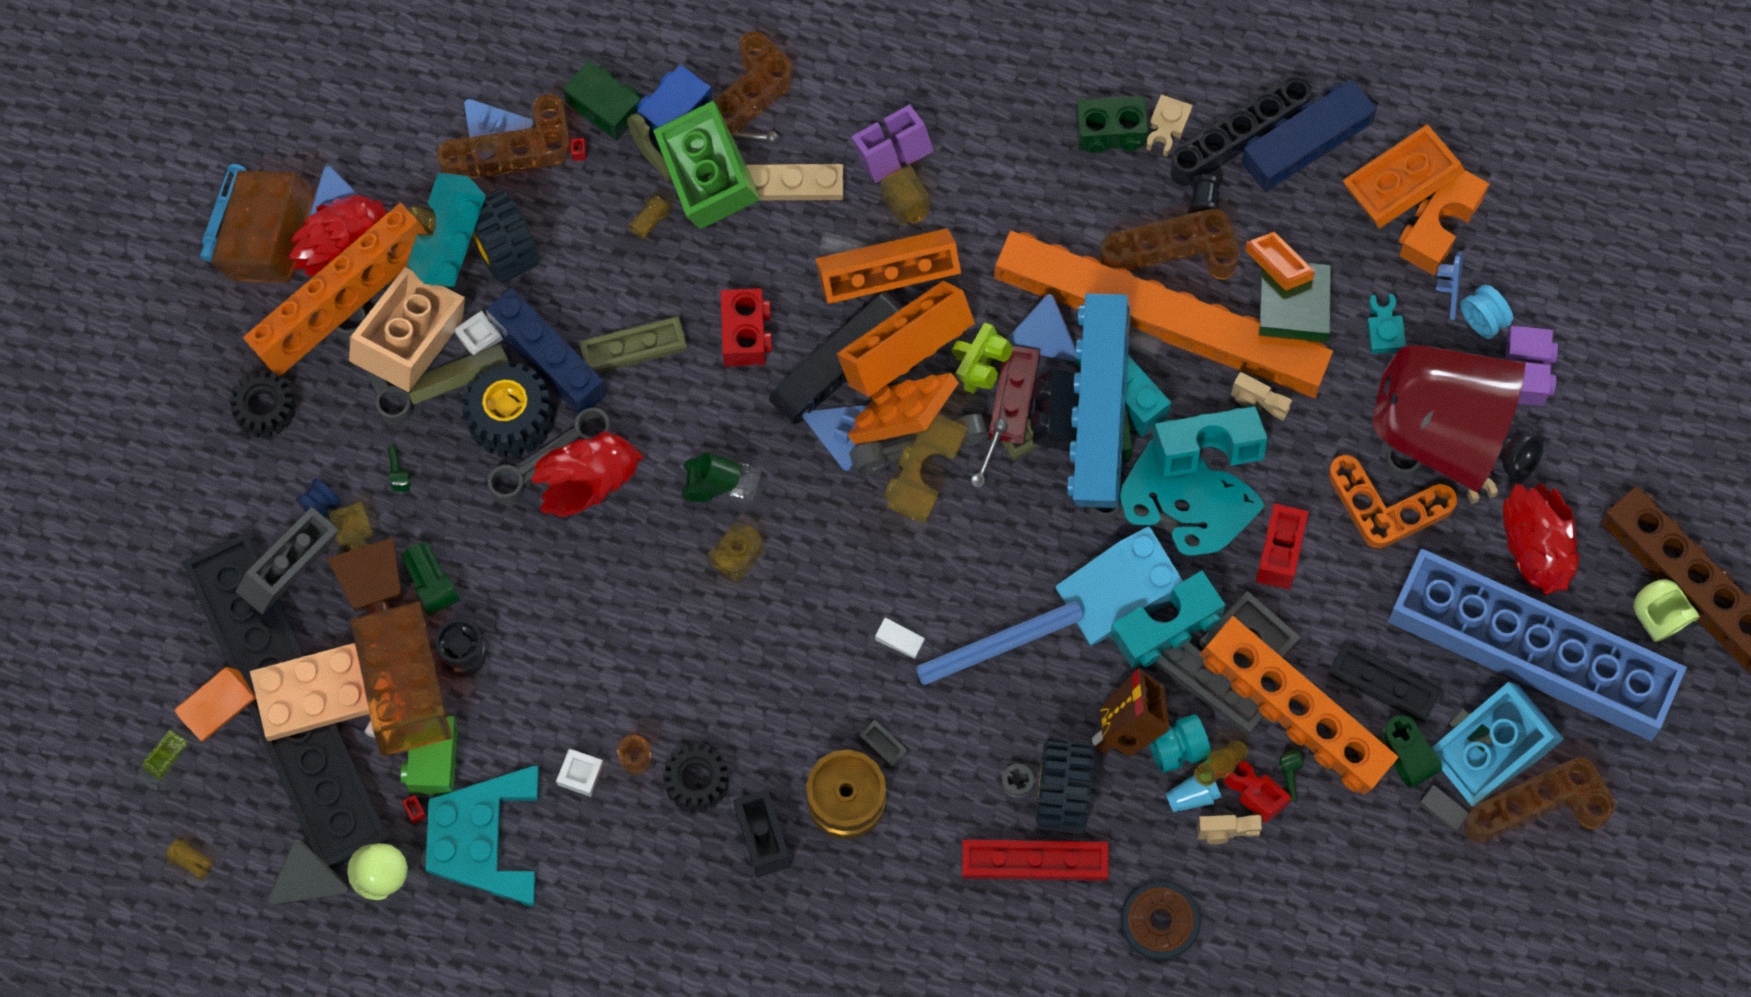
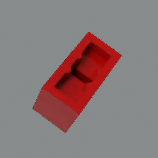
(739, 327)
(1282, 546)

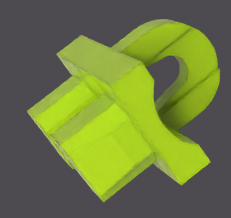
(977, 357)

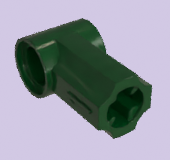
(431, 584)

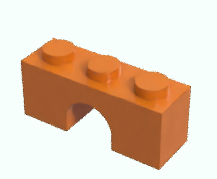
(1428, 242)

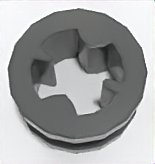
(1024, 772)

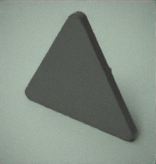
(304, 877)

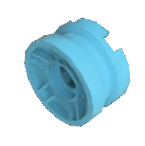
(1486, 311)

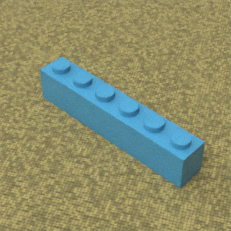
(1101, 400)

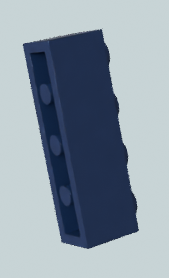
(1308, 134)
(546, 351)

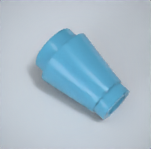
(1192, 795)

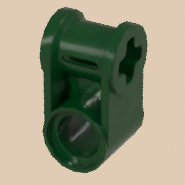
(709, 477)
(1416, 757)

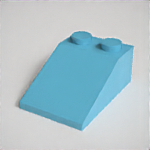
(1120, 581)
(1519, 740)

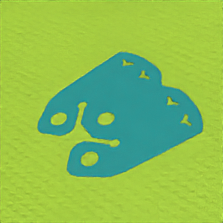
(1208, 500)

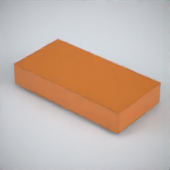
(1279, 261)

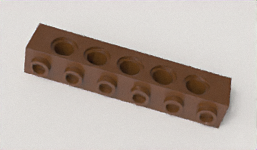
(1647, 549)

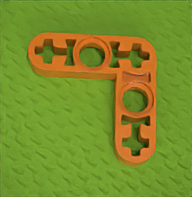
(1389, 516)

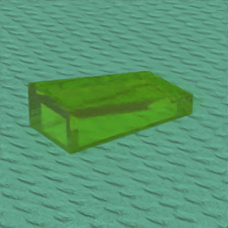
(164, 755)

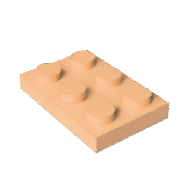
(310, 692)

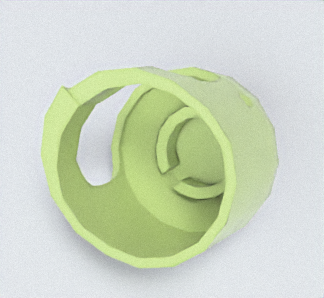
(1663, 609)
(377, 870)

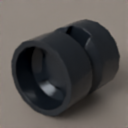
(461, 647)

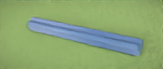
(999, 643)

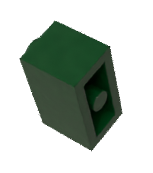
(602, 99)

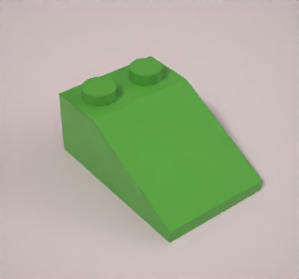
(706, 166)

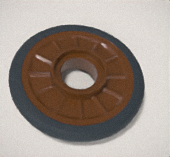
(1154, 942)

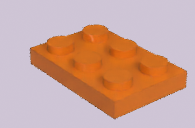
(1403, 176)
(902, 408)

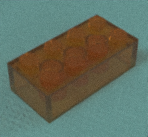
(400, 679)

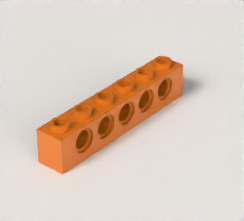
(336, 291)
(1318, 708)

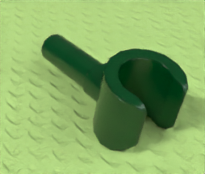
(399, 479)
(1288, 763)

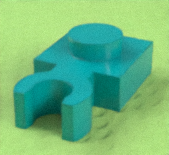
(1384, 330)

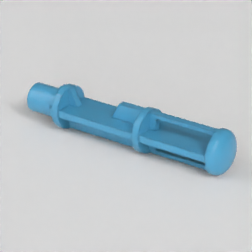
(210, 238)

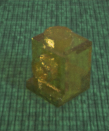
(736, 563)

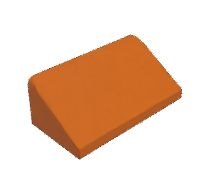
(215, 703)

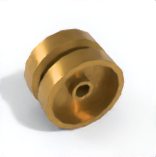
(851, 815)

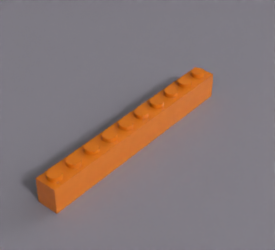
(1165, 313)

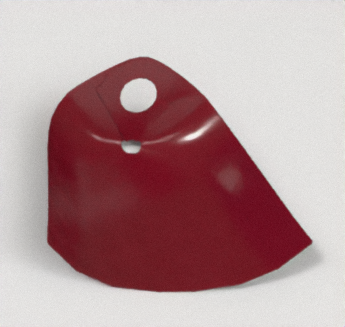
(1471, 405)

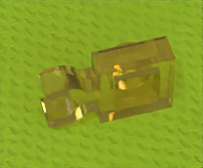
(352, 525)

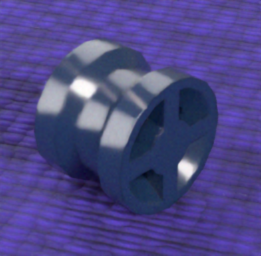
(318, 497)

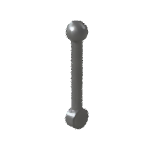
(771, 137)
(979, 479)

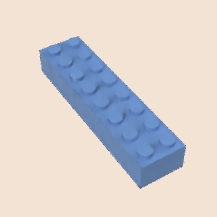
(1537, 645)

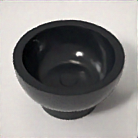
(1521, 455)

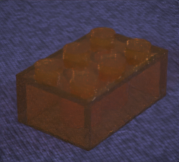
(259, 226)

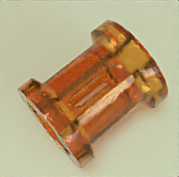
(625, 748)

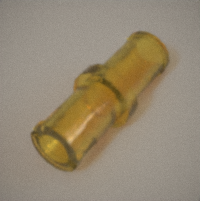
(1221, 763)

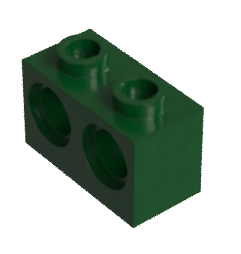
(1109, 115)

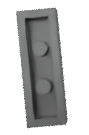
(286, 560)

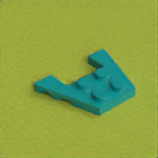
(466, 835)

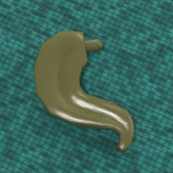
(640, 135)

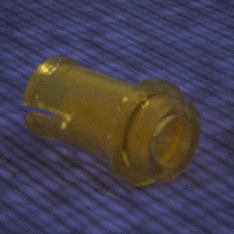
(649, 217)
(187, 857)

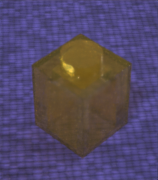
(905, 196)

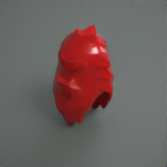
(333, 230)
(585, 472)
(1541, 537)

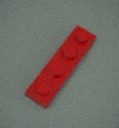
(1035, 860)

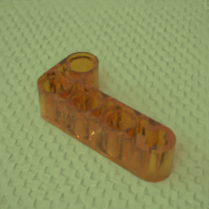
(755, 80)
(505, 142)
(1169, 249)
(1535, 806)

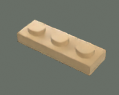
(798, 181)

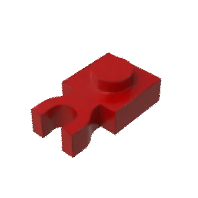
(1258, 795)

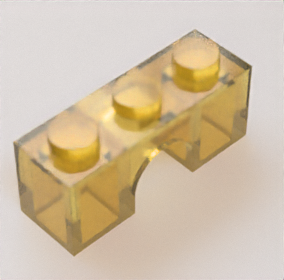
(910, 493)

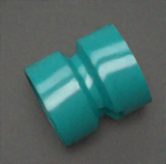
(1182, 742)

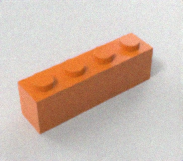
(888, 266)
(906, 338)

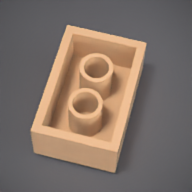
(406, 330)

